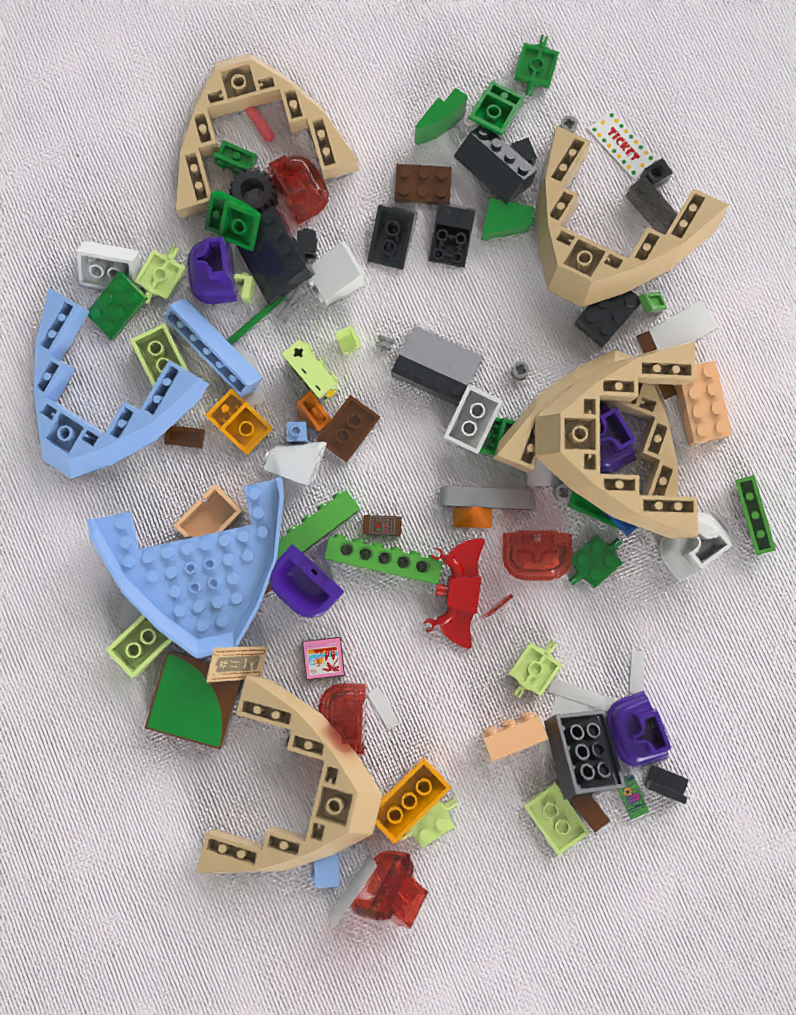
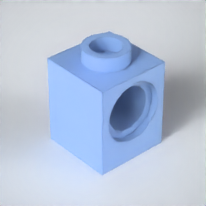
(297, 432)

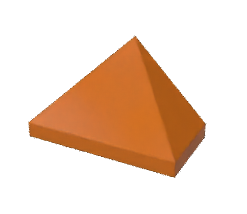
(312, 412)
(472, 517)

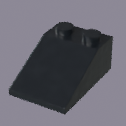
(392, 236)

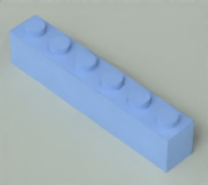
(213, 347)

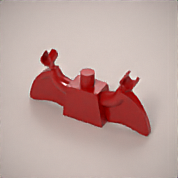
(460, 592)

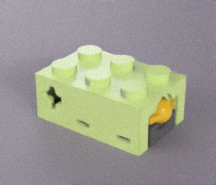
(311, 371)

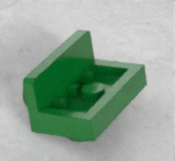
(234, 158)

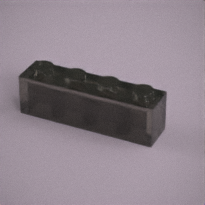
(651, 205)

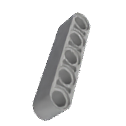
(487, 498)

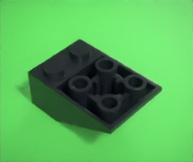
(451, 234)

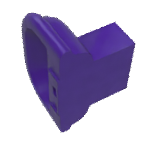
(212, 271)
(618, 449)
(301, 589)
(631, 735)

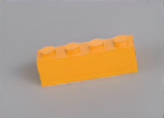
(410, 799)

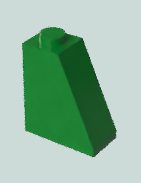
(507, 219)

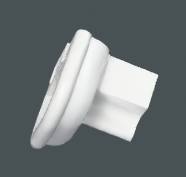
(683, 555)

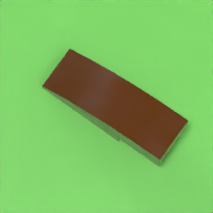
(590, 811)

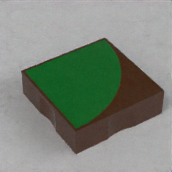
(190, 705)

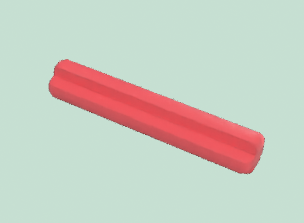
(260, 124)

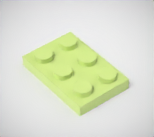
(556, 818)

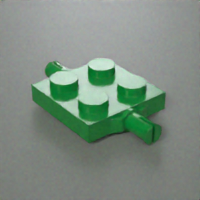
(536, 65)
(595, 561)

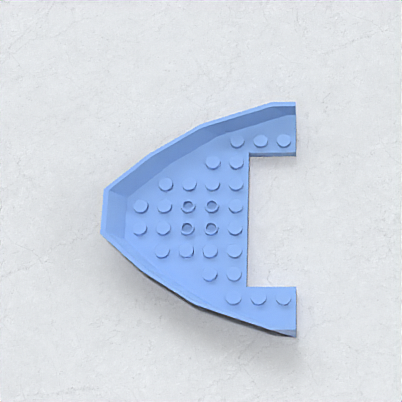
(202, 586)

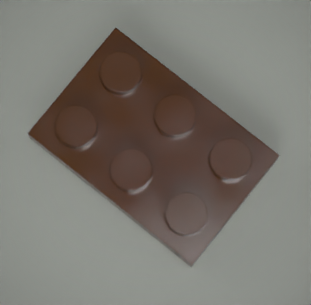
(422, 184)
(348, 428)

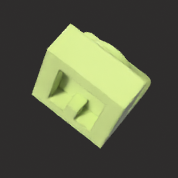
(246, 290)

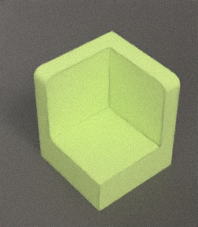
(347, 340)

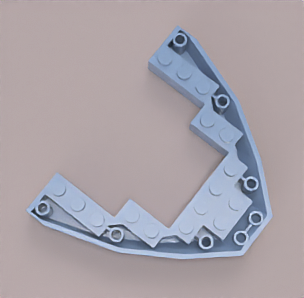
(71, 441)

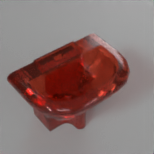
(299, 186)
(537, 559)
(346, 711)
(391, 891)

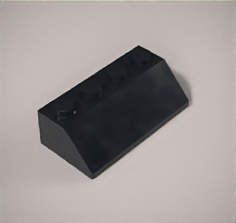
(495, 164)

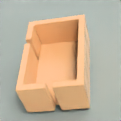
(211, 517)
(513, 735)

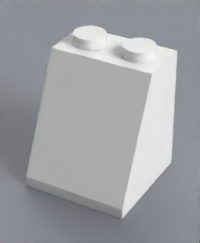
(336, 275)
(296, 461)

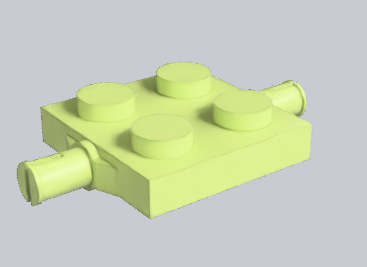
(160, 274)
(535, 669)
(433, 823)

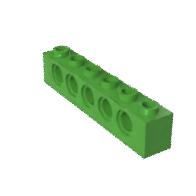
(334, 553)

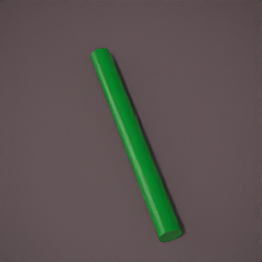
(253, 321)

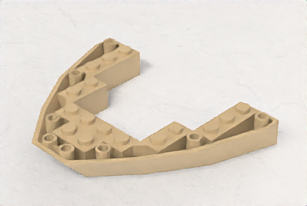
(235, 87)
(588, 271)
(570, 441)
(656, 445)
(344, 801)

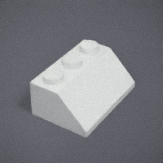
(102, 262)
(473, 419)

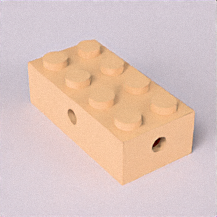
(704, 406)

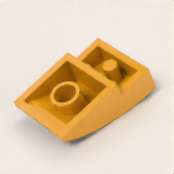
(239, 421)

